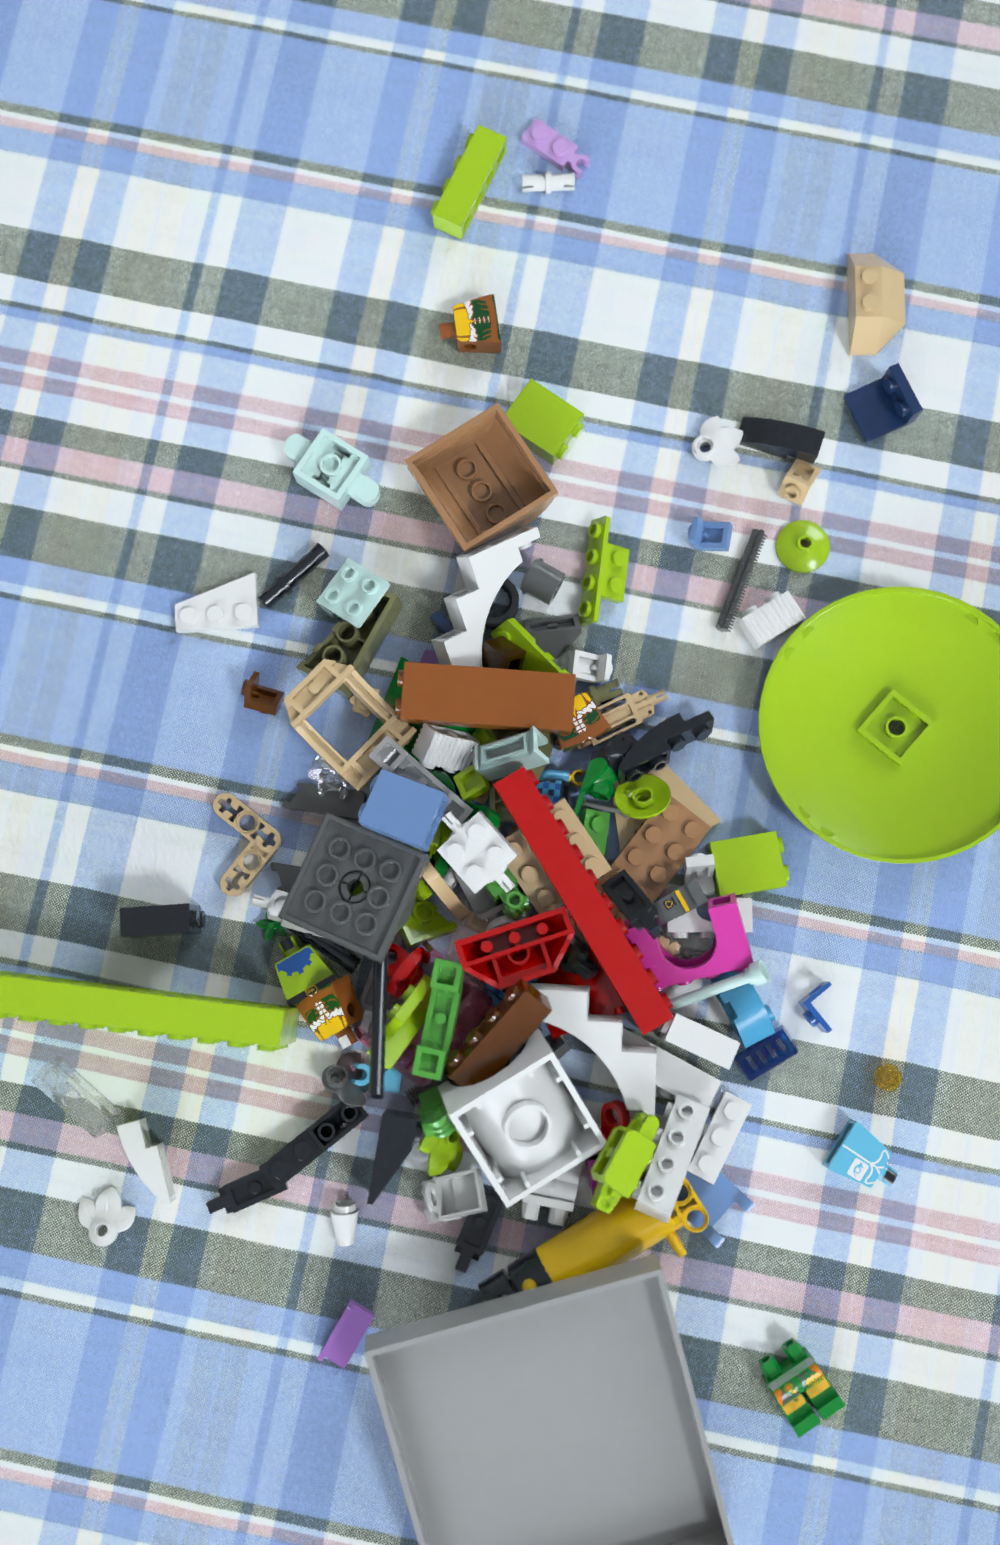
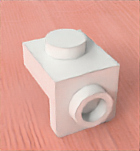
(590, 667)
(702, 868)

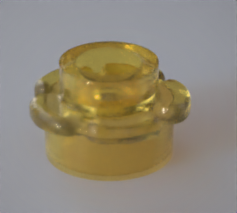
(895, 1077)

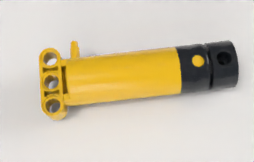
(594, 1244)

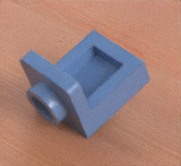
(710, 535)

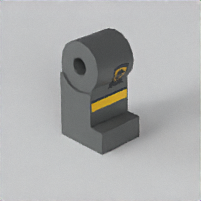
(680, 902)

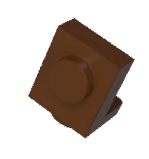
(260, 697)

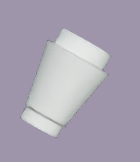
(344, 1221)

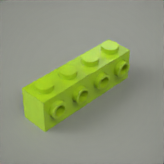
(469, 181)

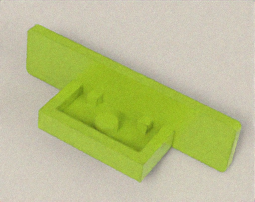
(604, 572)
(406, 1020)

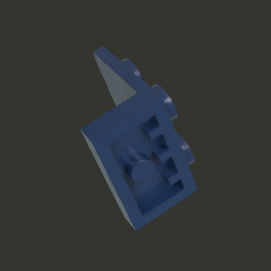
(884, 404)

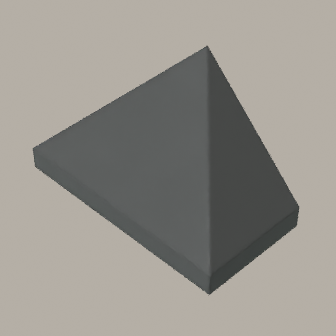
(554, 633)

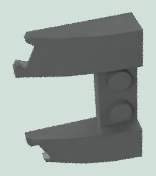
(310, 801)

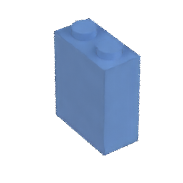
(403, 810)

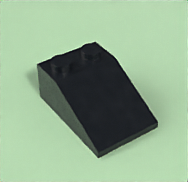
(395, 1141)

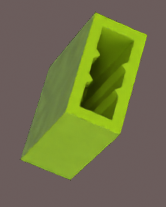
(545, 421)
(748, 864)

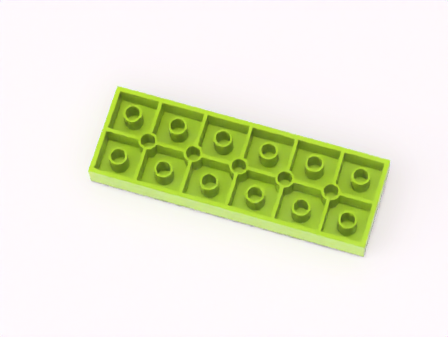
(147, 1011)

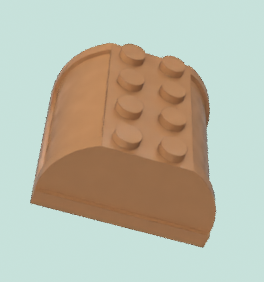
(482, 479)

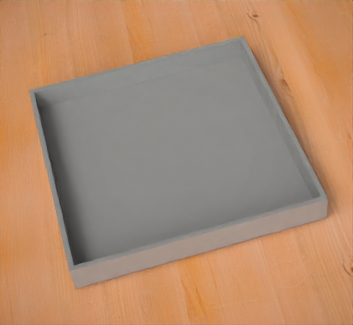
(551, 1418)

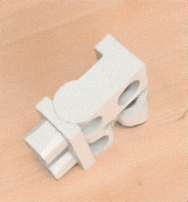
(557, 1194)

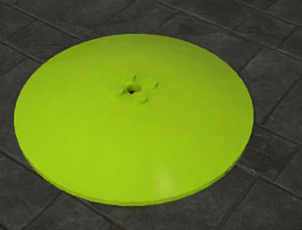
(829, 711)

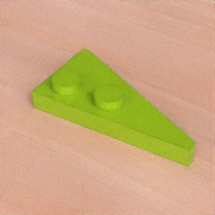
(425, 924)

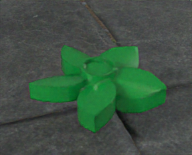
(271, 928)

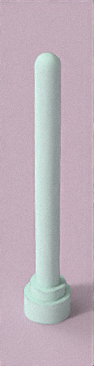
(754, 974)

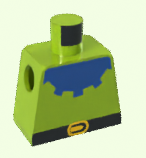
(302, 971)

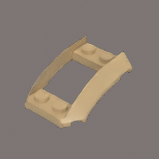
(315, 691)

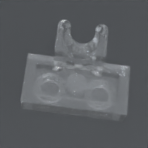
(327, 778)

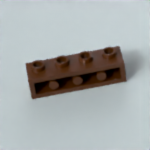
(499, 1035)

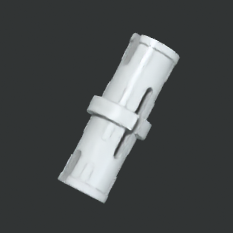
(548, 182)

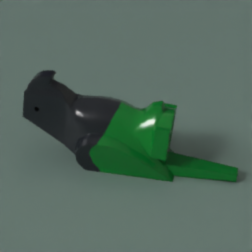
(603, 770)

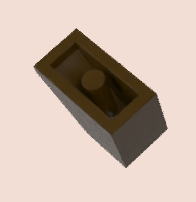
(502, 654)

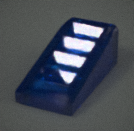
(781, 1056)

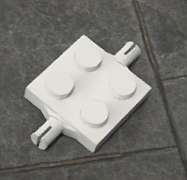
(478, 852)

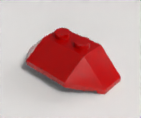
(518, 949)

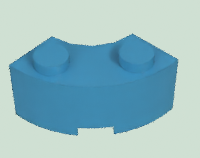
(745, 1011)

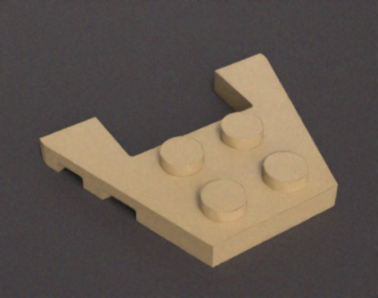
(679, 791)

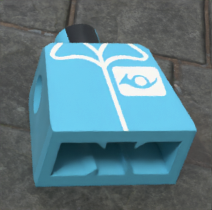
(860, 1156)

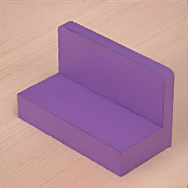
(346, 1334)

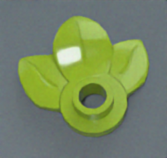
(442, 1152)

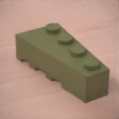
(355, 645)

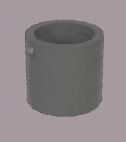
(542, 581)

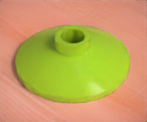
(795, 556)
(643, 797)

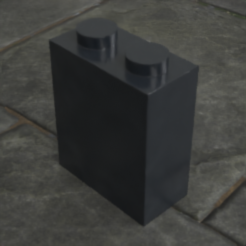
(161, 920)

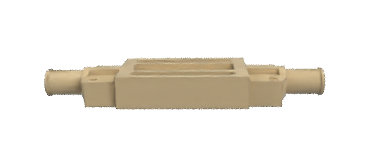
(637, 707)

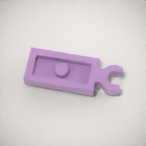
(554, 147)

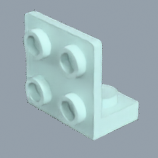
(352, 593)

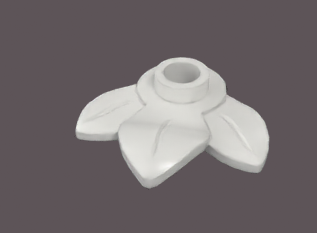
(721, 443)
(105, 1212)

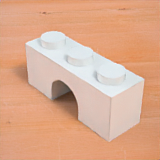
(693, 923)
(719, 1137)

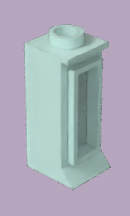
(508, 754)

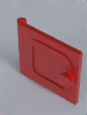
(602, 994)

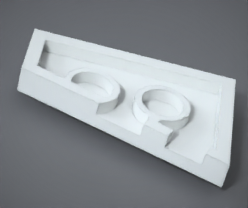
(221, 608)

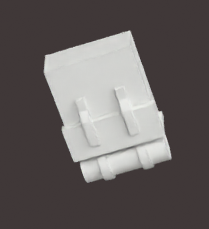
(454, 1196)

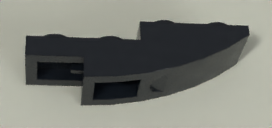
(655, 746)
(311, 1143)

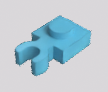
(392, 1078)

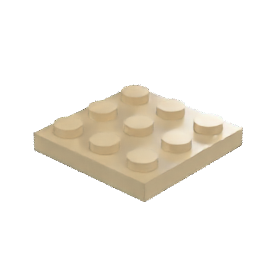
(531, 874)

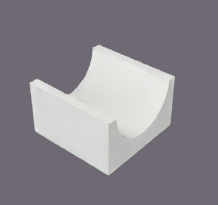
(524, 1122)

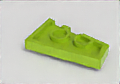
(535, 658)

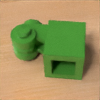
(514, 901)
(434, 1114)

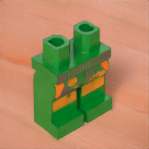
(793, 1377)

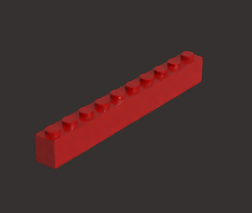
(583, 900)

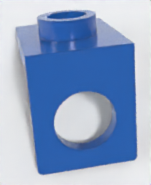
(811, 1014)

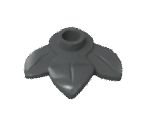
(346, 1091)

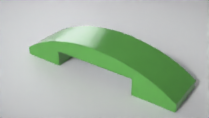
(440, 1019)

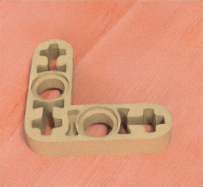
(255, 846)
(445, 892)

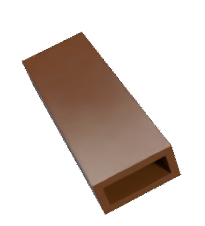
(486, 698)

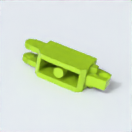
(623, 1161)

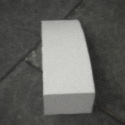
(147, 1159)

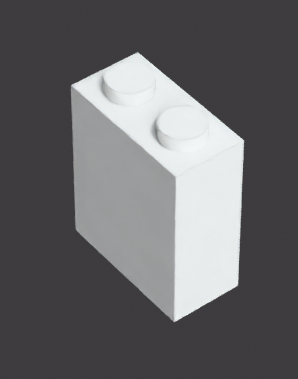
(699, 1040)

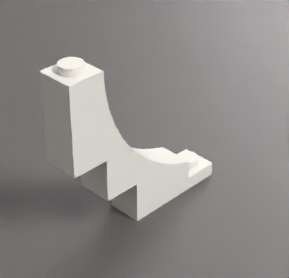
(483, 573)
(630, 1064)

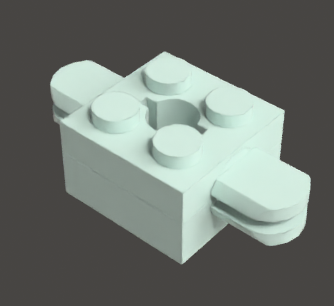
(332, 469)

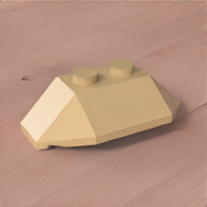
(874, 303)

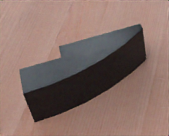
(781, 438)

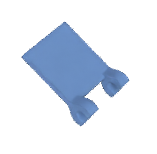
(716, 1201)

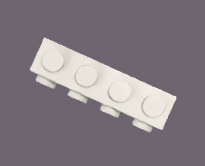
(672, 1158)

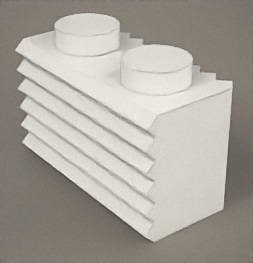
(771, 620)
(444, 748)

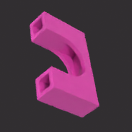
(728, 952)

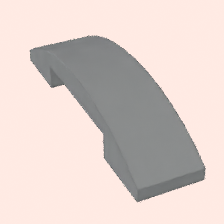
(396, 760)

